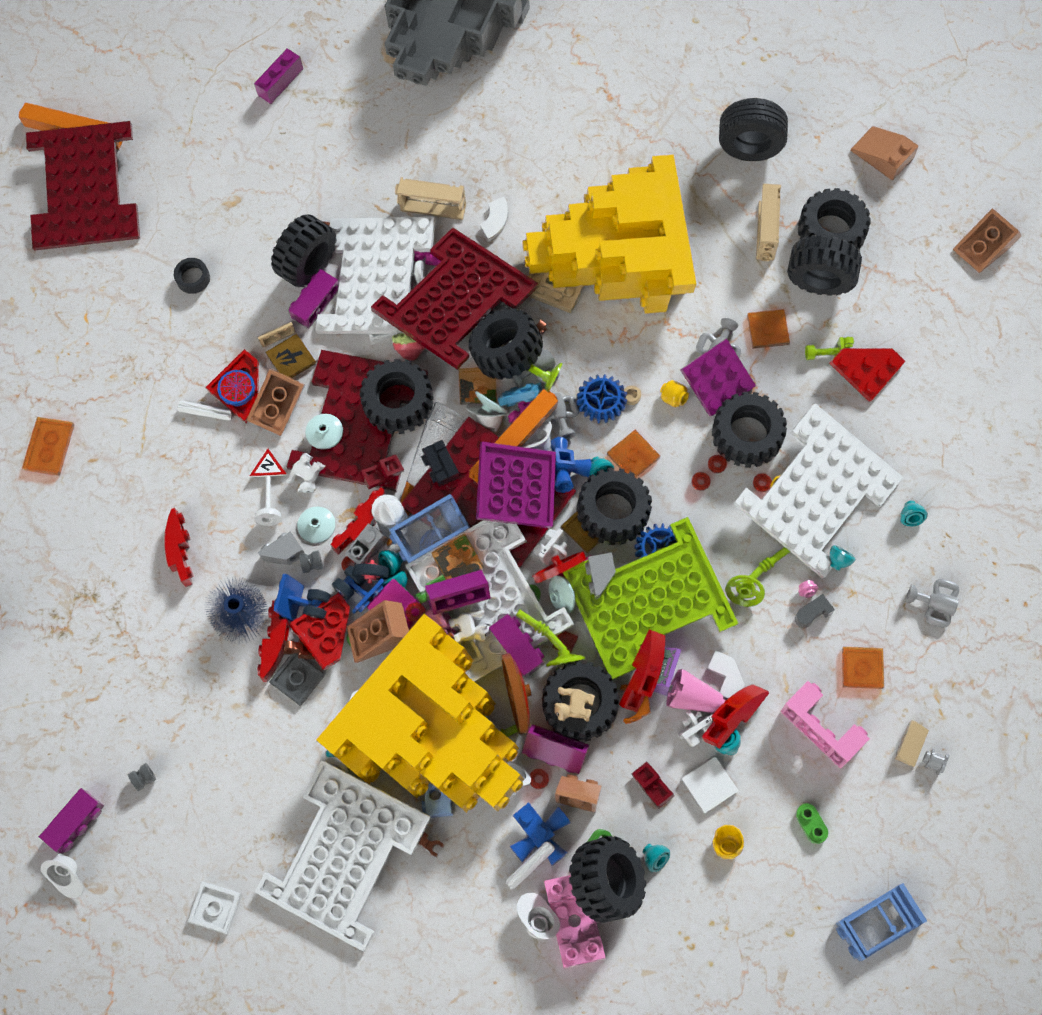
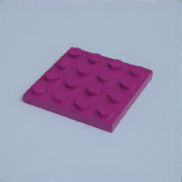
(516, 485)

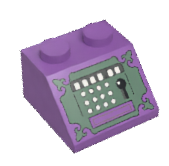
(668, 668)

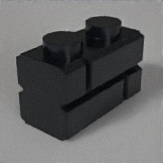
(440, 463)

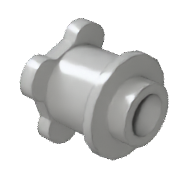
(935, 761)

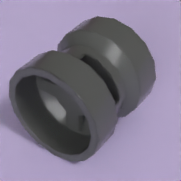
(315, 559)
(142, 777)

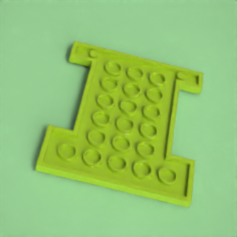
(653, 594)

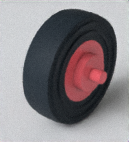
(371, 571)

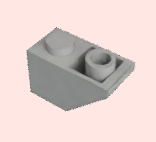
(366, 544)
(282, 551)
(602, 571)

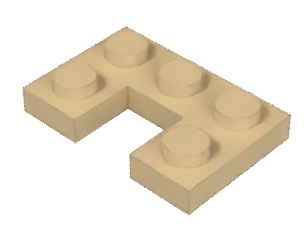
(559, 298)

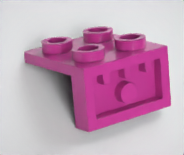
(395, 592)

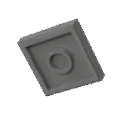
(297, 678)

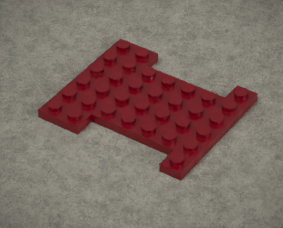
(82, 187)
(455, 296)
(361, 442)
(465, 451)

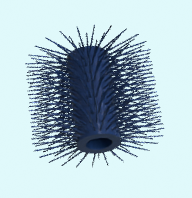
(237, 610)

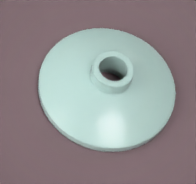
(489, 405)
(327, 438)
(319, 532)
(561, 594)

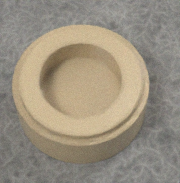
(633, 395)

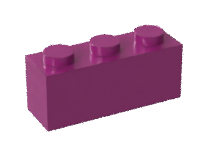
(278, 76)
(314, 298)
(457, 592)
(518, 644)
(555, 749)
(71, 821)

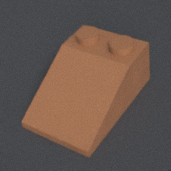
(885, 151)
(987, 241)
(275, 402)
(377, 630)
(578, 793)

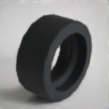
(199, 285)

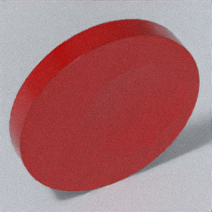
(559, 566)

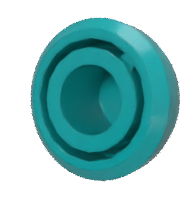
(599, 464)
(913, 514)
(840, 558)
(391, 560)
(400, 577)
(731, 745)
(655, 857)

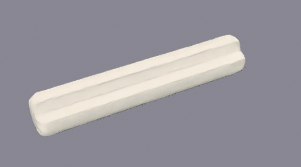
(204, 410)
(530, 865)

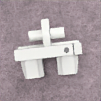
(554, 547)
(689, 733)

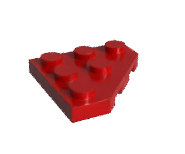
(246, 363)
(867, 368)
(324, 636)

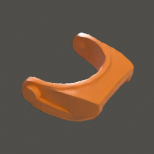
(643, 711)

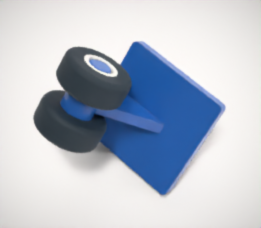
(354, 582)
(290, 598)

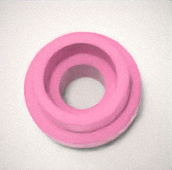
(807, 589)

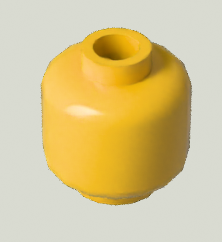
(674, 393)

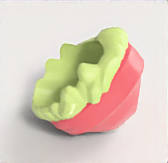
(407, 347)

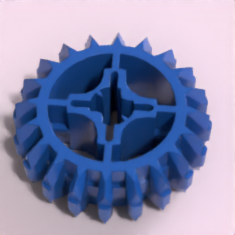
(618, 401)
(655, 543)

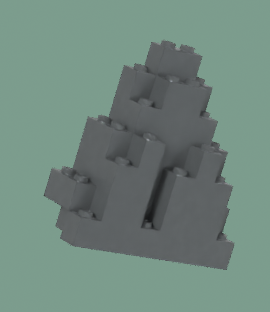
(443, 33)

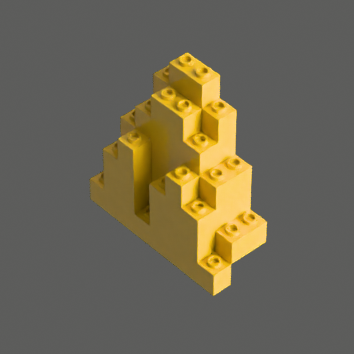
(621, 239)
(426, 724)

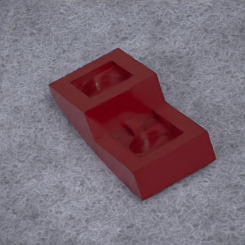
(382, 472)
(652, 785)

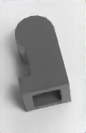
(813, 610)

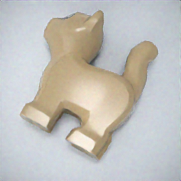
(576, 709)

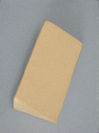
(276, 334)
(912, 743)

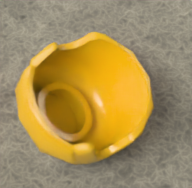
(728, 842)

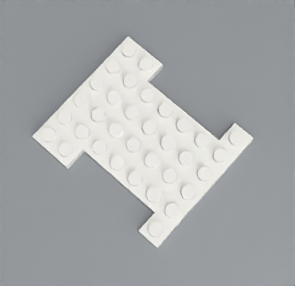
(374, 264)
(819, 489)
(507, 591)
(344, 853)

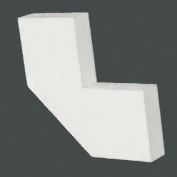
(726, 667)

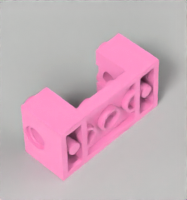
(797, 712)
(579, 943)

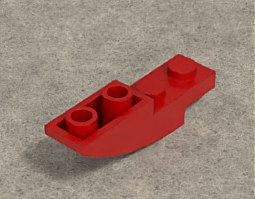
(363, 516)
(175, 544)
(273, 649)
(648, 668)
(733, 711)

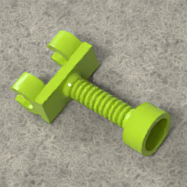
(811, 352)

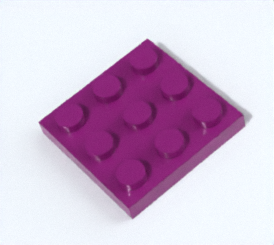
(717, 376)

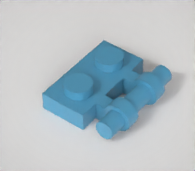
(515, 394)

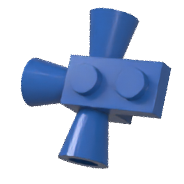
(566, 465)
(539, 832)

